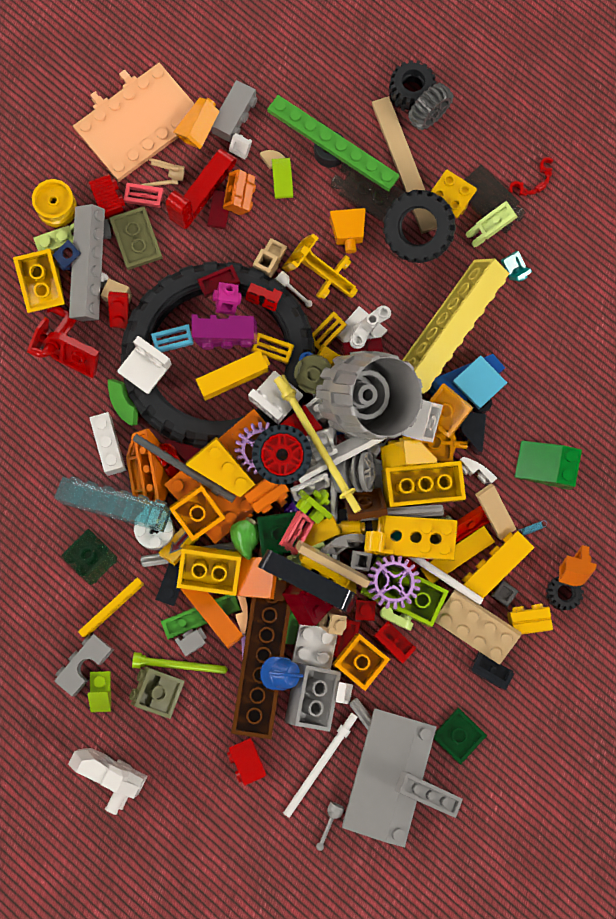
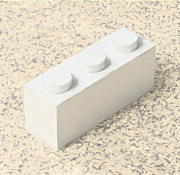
(107, 444)

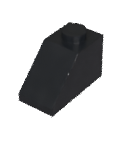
(473, 431)

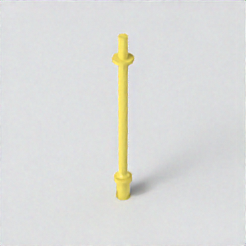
(289, 395)

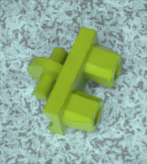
(307, 502)

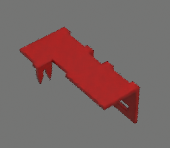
(260, 291)

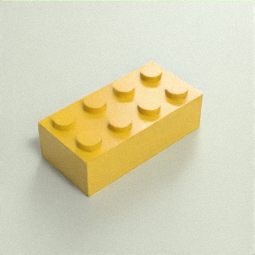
(423, 484)

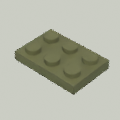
(135, 238)

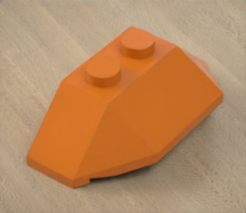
(145, 470)

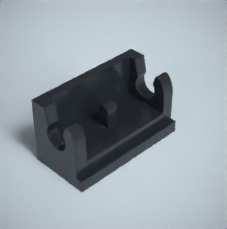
(491, 671)

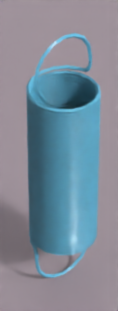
(532, 528)

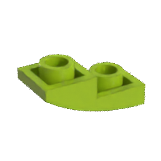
(282, 178)

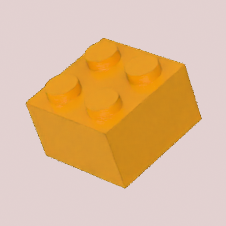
(197, 512)
(361, 661)

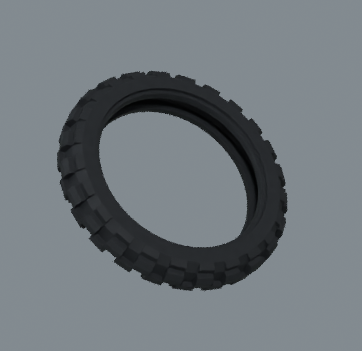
(171, 293)

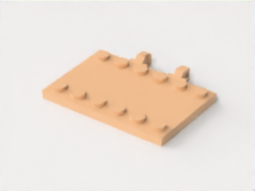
(135, 120)

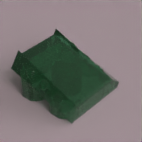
(89, 557)

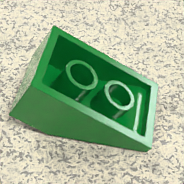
(548, 464)

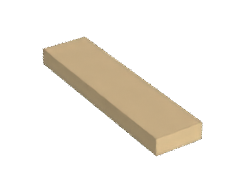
(332, 564)

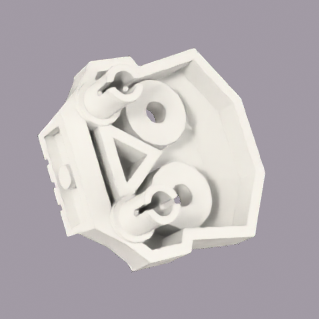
(113, 775)

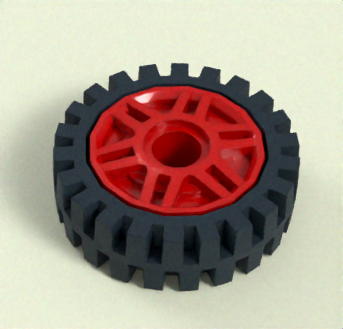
(278, 470)

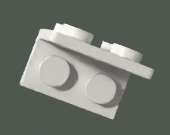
(144, 365)
(269, 399)

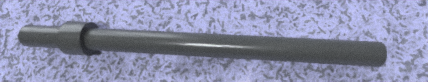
(215, 488)

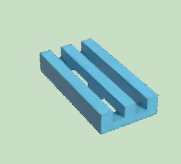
(169, 332)

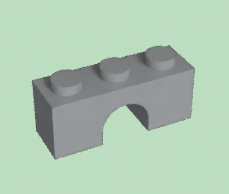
(70, 677)

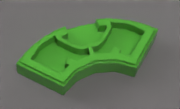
(121, 402)

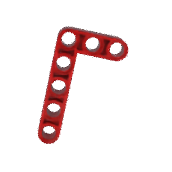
(186, 208)

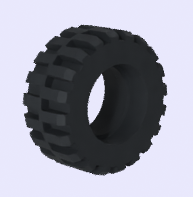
(393, 226)

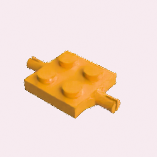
(443, 447)

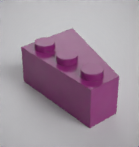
(224, 331)

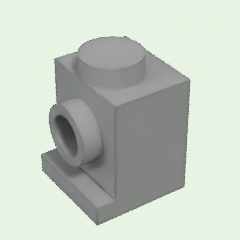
(192, 641)

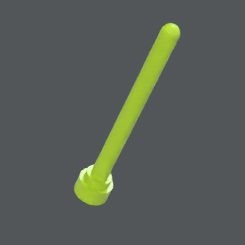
(141, 660)

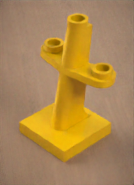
(304, 255)

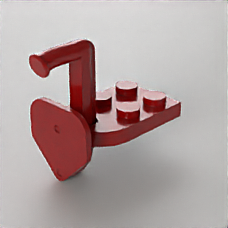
(62, 347)

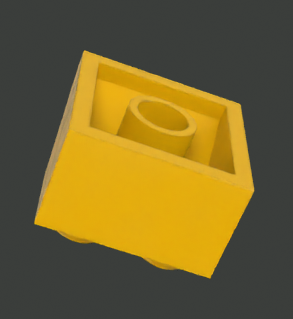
(405, 453)

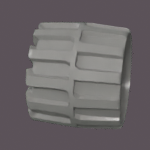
(370, 395)

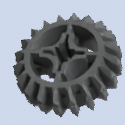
(430, 106)

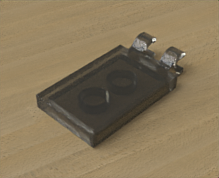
(364, 192)
(490, 195)

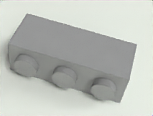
(234, 111)

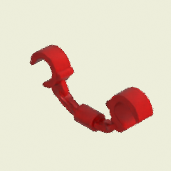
(548, 173)

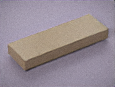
(495, 511)

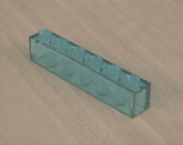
(113, 504)

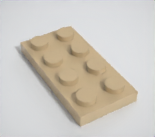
(477, 626)

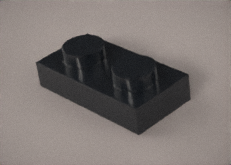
(168, 590)

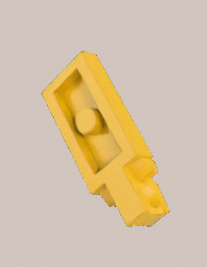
(323, 571)

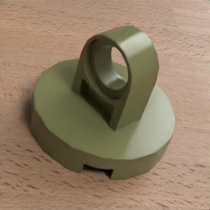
(308, 372)

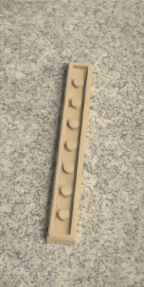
(402, 158)

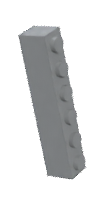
(88, 265)

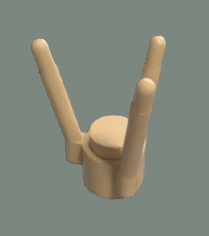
(176, 172)

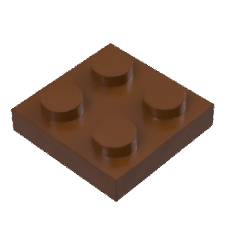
(371, 505)

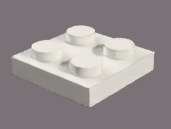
(314, 647)

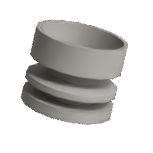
(358, 472)

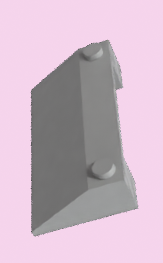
(389, 748)

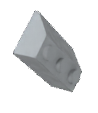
(313, 698)

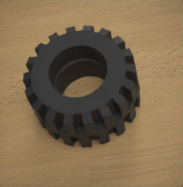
(409, 73)

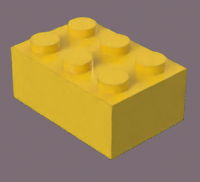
(209, 569)

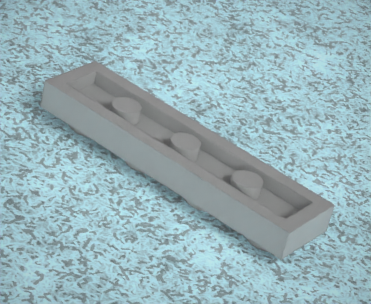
(428, 794)

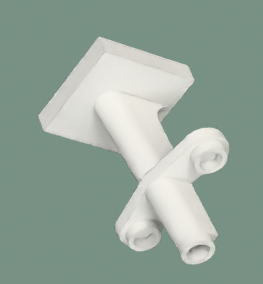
(364, 326)

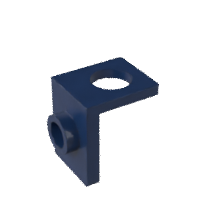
(65, 263)

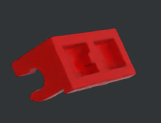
(394, 642)

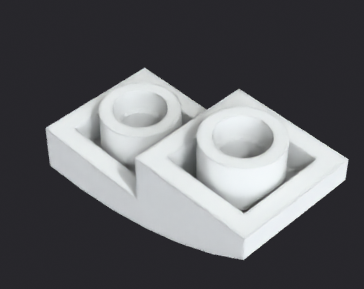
(470, 467)

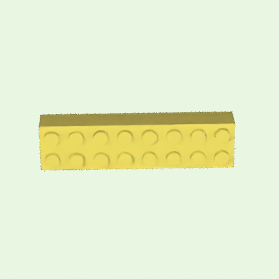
(455, 319)

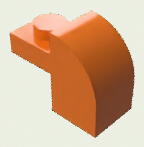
(577, 569)

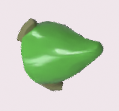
(245, 536)

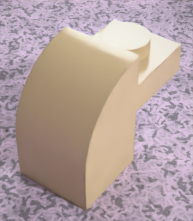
(270, 257)

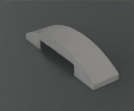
(348, 541)

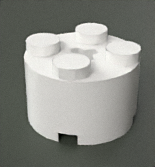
(155, 541)

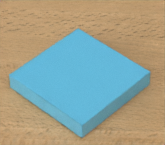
(479, 382)

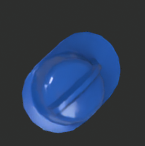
(280, 673)

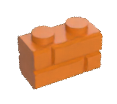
(239, 192)
(264, 494)

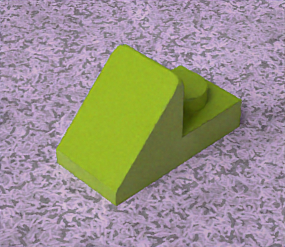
(100, 691)

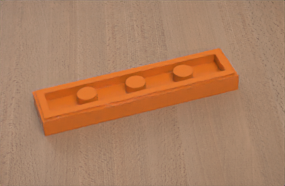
(214, 616)

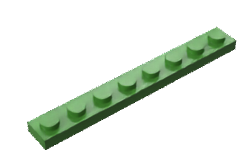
(333, 143)

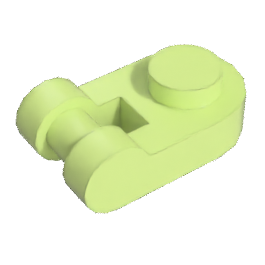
(402, 621)

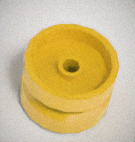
(54, 203)

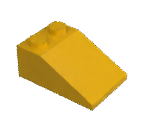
(39, 280)

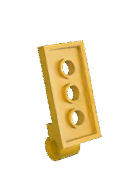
(380, 541)

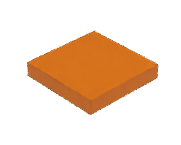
(255, 581)

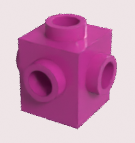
(229, 295)

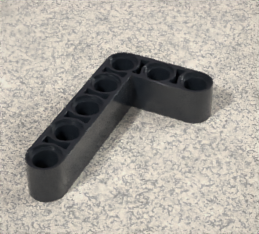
(308, 581)

